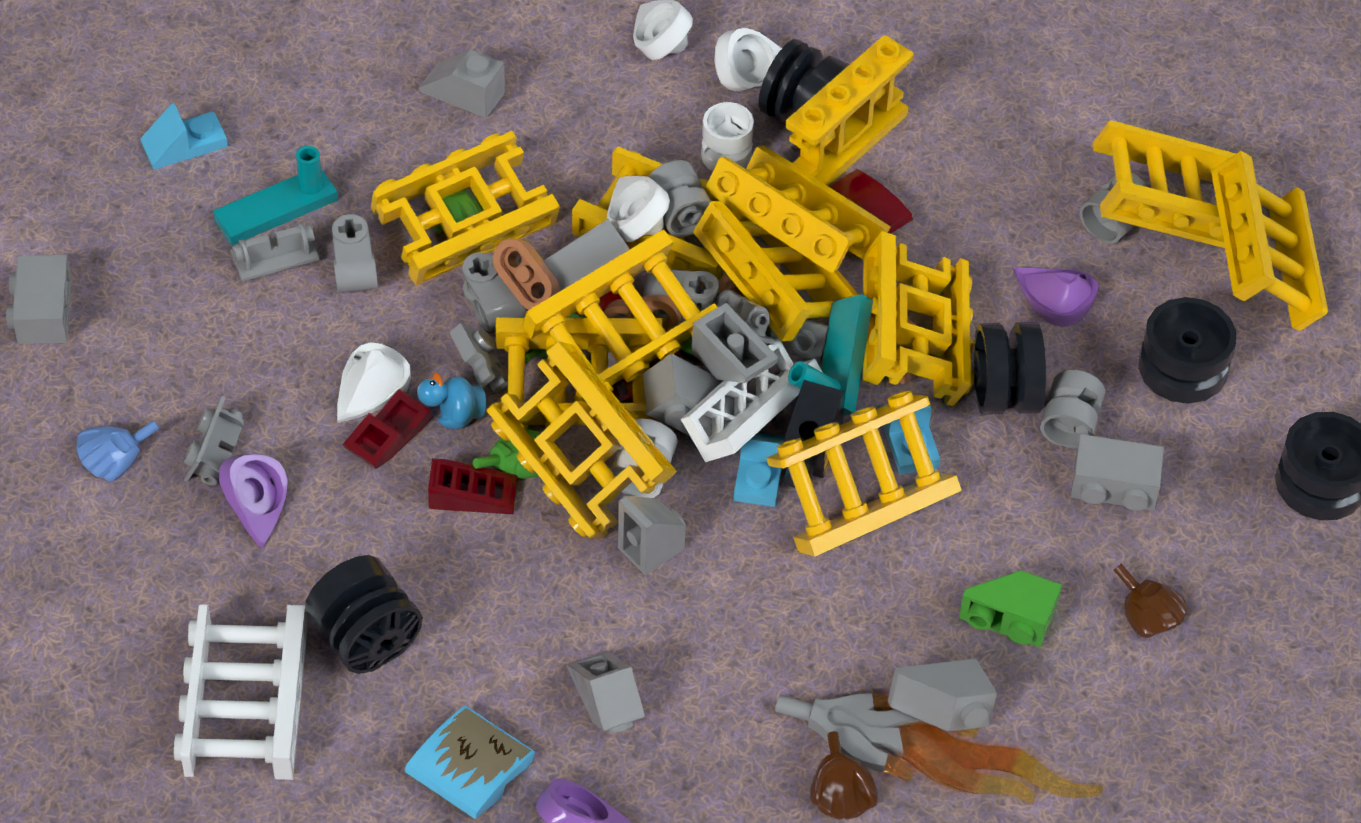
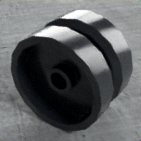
(1187, 350)
(1009, 368)
(1321, 466)

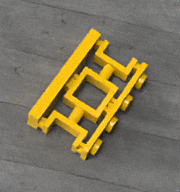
(850, 112)
(473, 234)
(889, 326)
(605, 418)

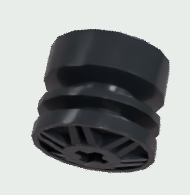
(795, 78)
(363, 614)

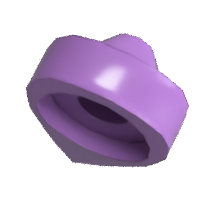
(1058, 294)
(250, 493)
(572, 803)

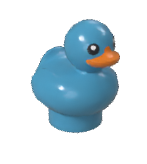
(457, 400)

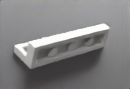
(750, 410)

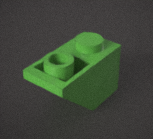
(1013, 605)

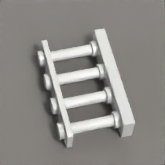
(281, 710)

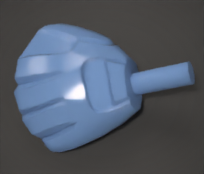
(110, 450)

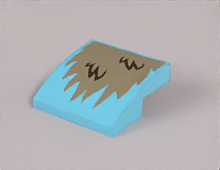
(469, 761)

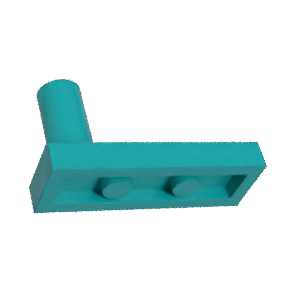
(279, 202)
(842, 351)

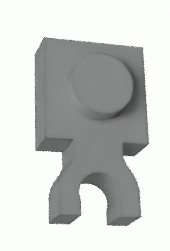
(477, 350)

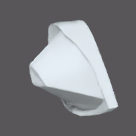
(662, 28)
(743, 58)
(637, 207)
(370, 380)

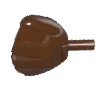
(1151, 605)
(842, 784)

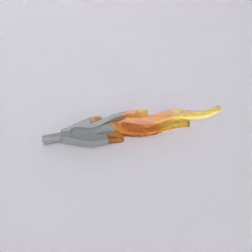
(870, 723)

